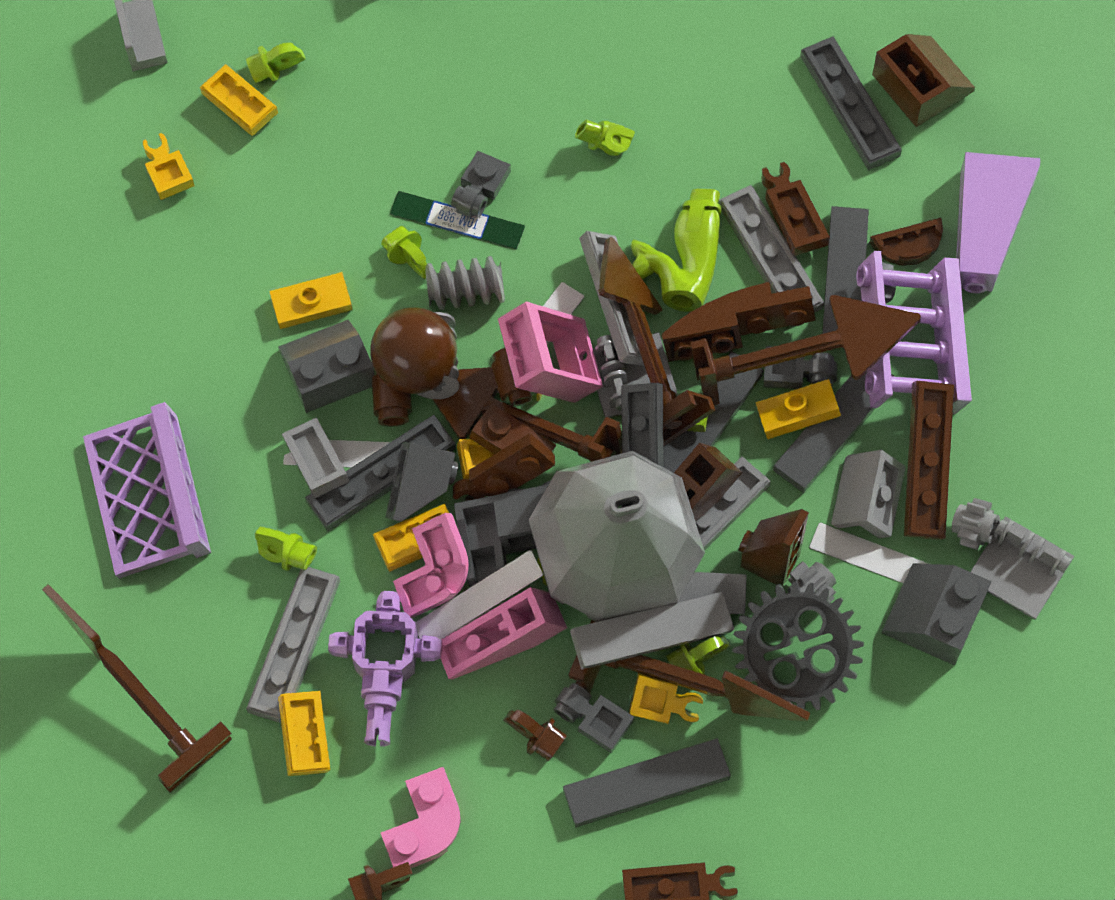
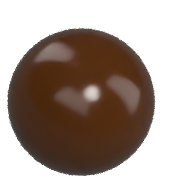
(413, 350)

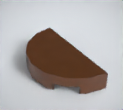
(909, 244)

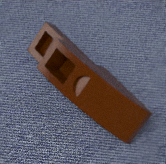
(737, 314)

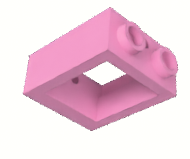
(525, 338)

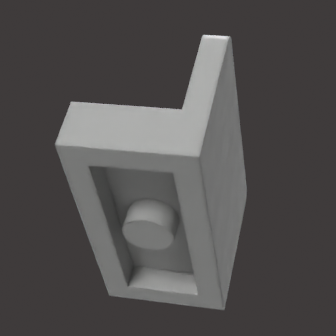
(141, 33)
(869, 492)

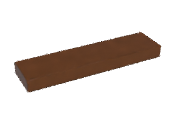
(928, 460)

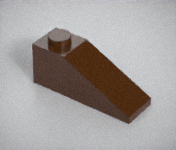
(706, 477)
(774, 546)

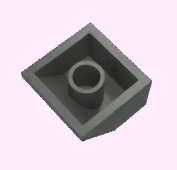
(328, 365)
(937, 609)

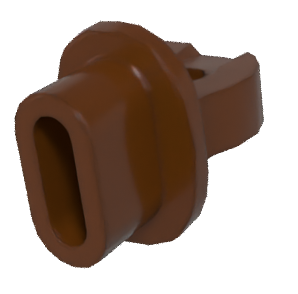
(543, 738)
(371, 885)

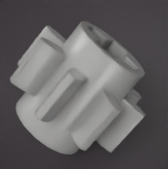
(975, 523)
(815, 574)

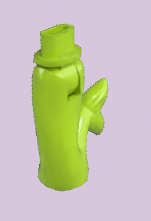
(697, 244)

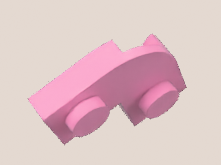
(443, 570)
(436, 822)

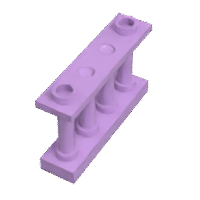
(945, 317)

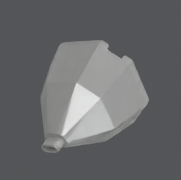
(610, 556)

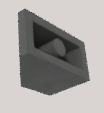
(419, 478)

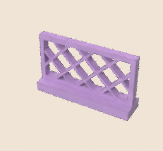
(179, 490)

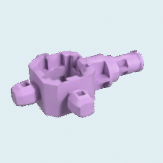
(380, 679)

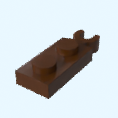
(794, 212)
(506, 469)
(677, 883)

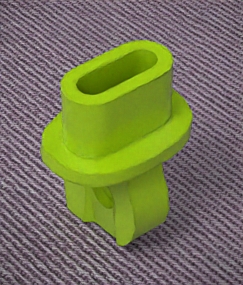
(269, 63)
(608, 136)
(404, 247)
(284, 548)
(693, 658)

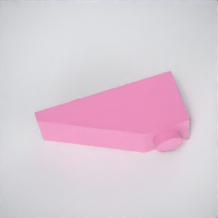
(502, 632)

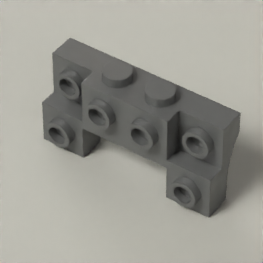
(496, 528)

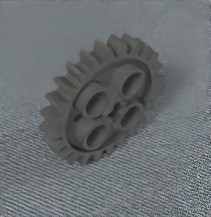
(786, 612)

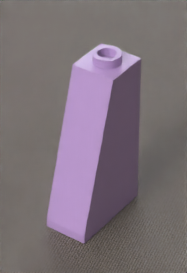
(990, 209)

